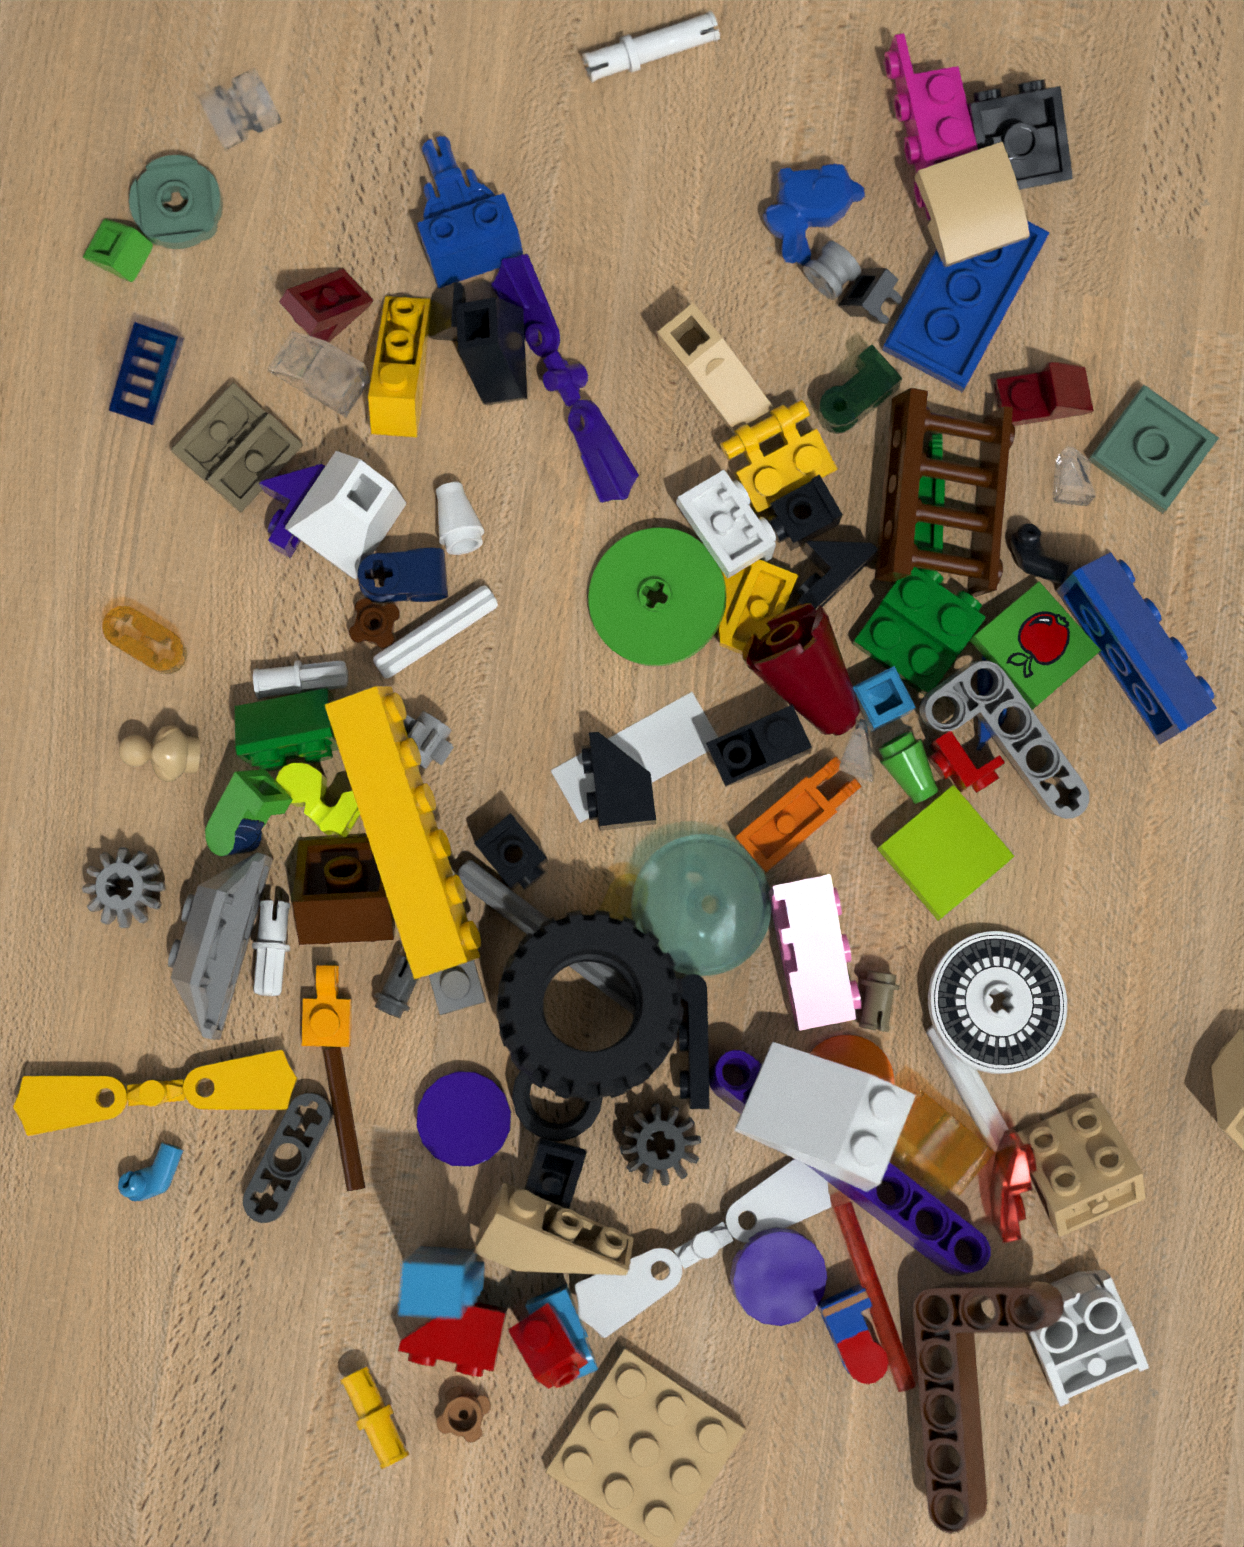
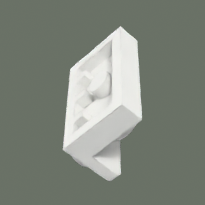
(727, 523)

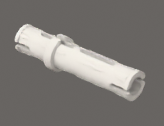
(651, 46)

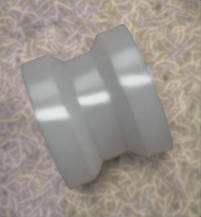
(832, 270)

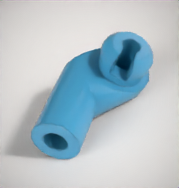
(152, 1179)

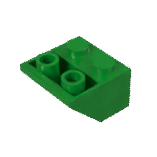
(285, 730)

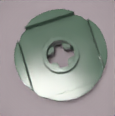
(155, 186)

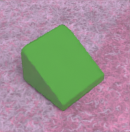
(118, 249)

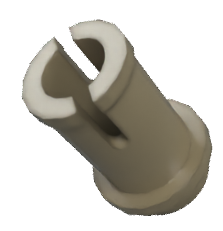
(878, 1000)

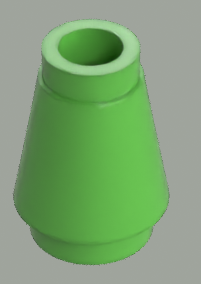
(909, 766)

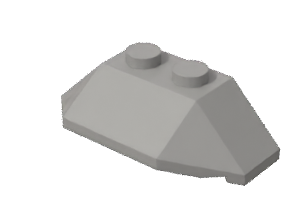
(216, 941)

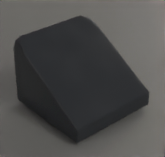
(443, 312)

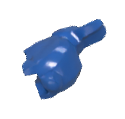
(806, 201)

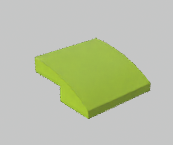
(945, 852)

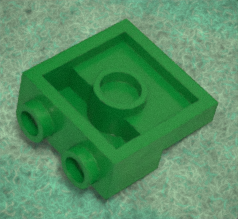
(920, 628)

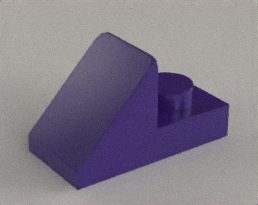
(290, 490)

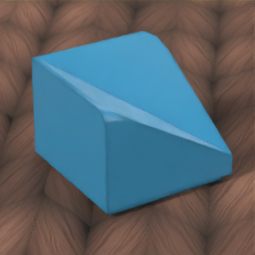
(883, 699)

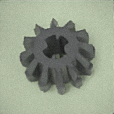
(670, 1131)

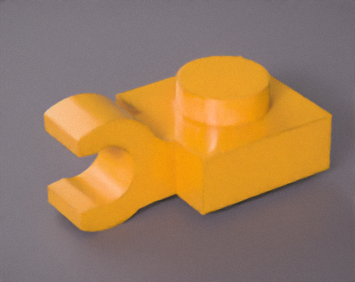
(327, 1018)

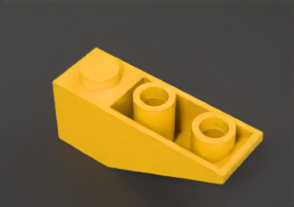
(399, 367)

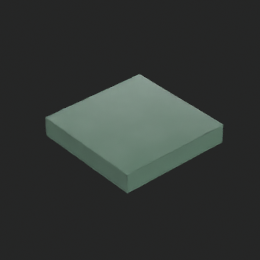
(1153, 449)

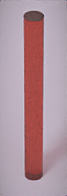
(880, 1311)

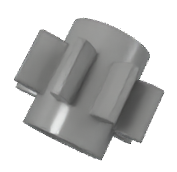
(430, 738)

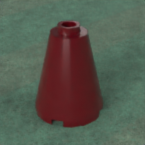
(806, 668)

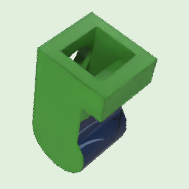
(244, 812)

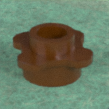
(380, 635)

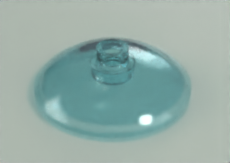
(670, 899)

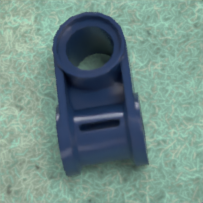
(410, 575)

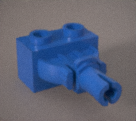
(465, 227)

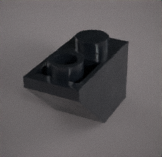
(493, 348)
(760, 746)
(622, 786)

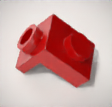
(953, 762)
(548, 1348)

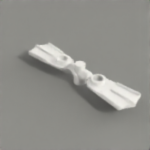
(778, 1201)

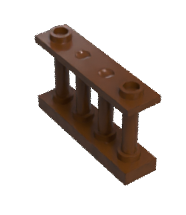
(903, 509)

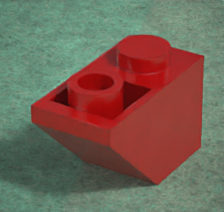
(467, 1341)

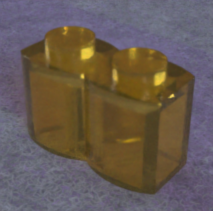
(941, 1146)

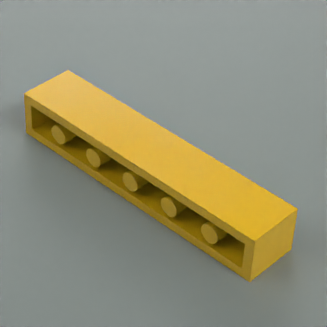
(403, 830)

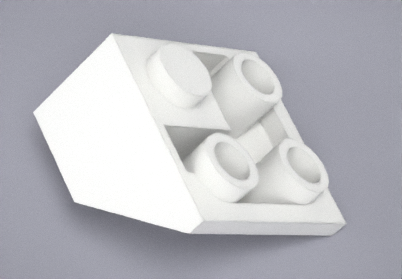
(346, 512)

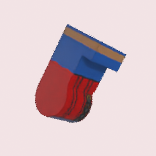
(857, 1350)

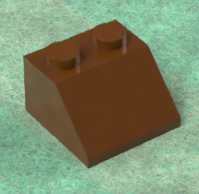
(339, 893)

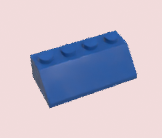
(1136, 647)

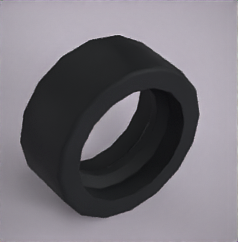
(541, 1127)

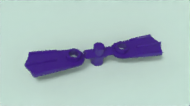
(600, 450)

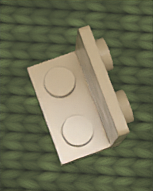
(1083, 1166)

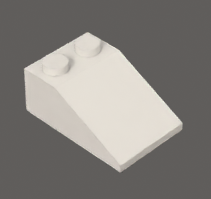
(825, 1115)

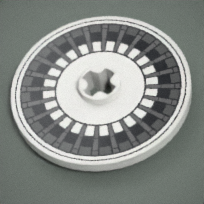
(961, 1002)

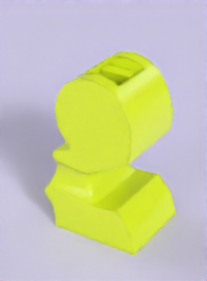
(309, 790)

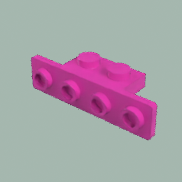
(932, 110)

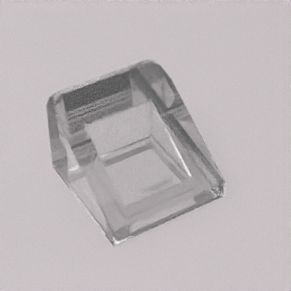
(857, 755)

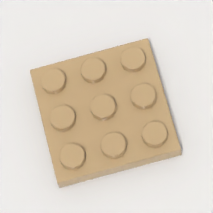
(645, 1450)

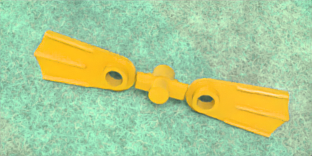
(72, 1101)

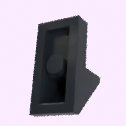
(840, 565)
(555, 1171)

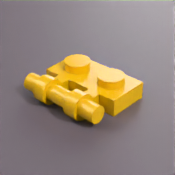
(784, 468)

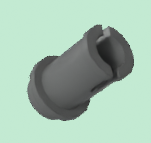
(397, 989)

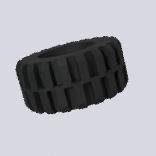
(600, 941)

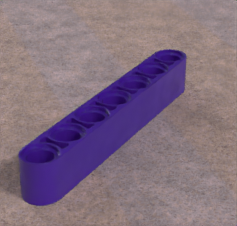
(909, 1195)

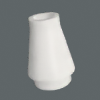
(458, 523)

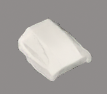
(1090, 1339)

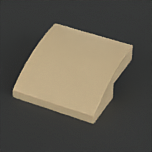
(973, 204)

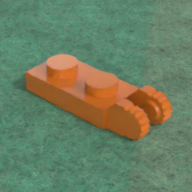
(793, 818)

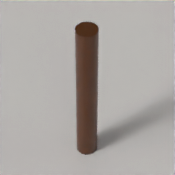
(344, 1119)

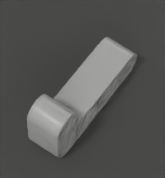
(1014, 744)

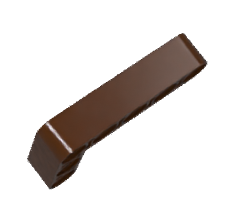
(961, 1384)

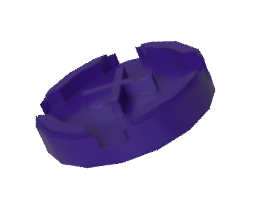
(464, 1118)
(778, 1276)

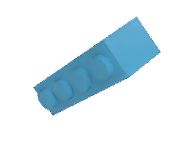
(440, 1282)

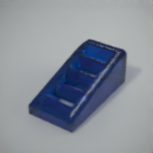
(134, 351)

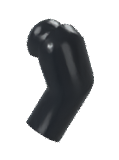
(1031, 556)

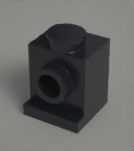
(796, 531)
(499, 839)

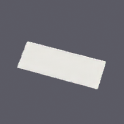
(656, 742)

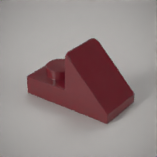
(326, 304)
(1046, 395)

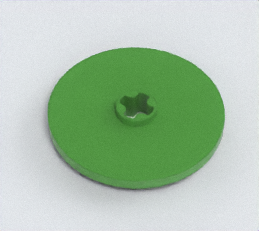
(668, 630)

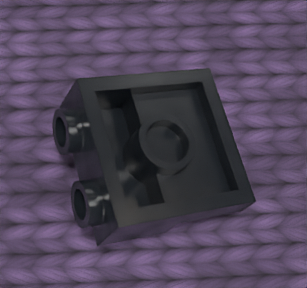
(1030, 129)

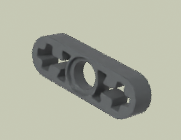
(283, 1195)

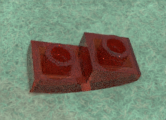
(1009, 1178)

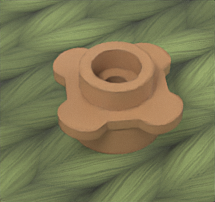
(452, 1423)

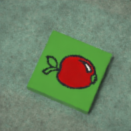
(1035, 644)

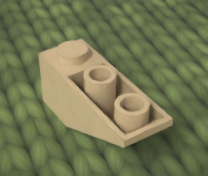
(714, 369)
(545, 1237)

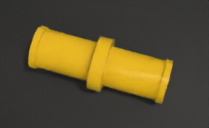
(374, 1417)

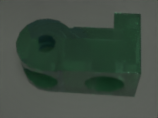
(848, 404)

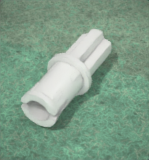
(299, 678)
(271, 948)

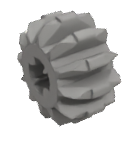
(118, 905)

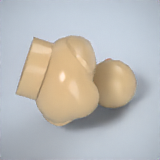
(169, 752)

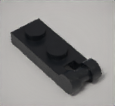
(694, 1039)

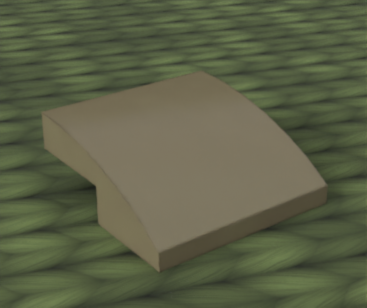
(236, 447)

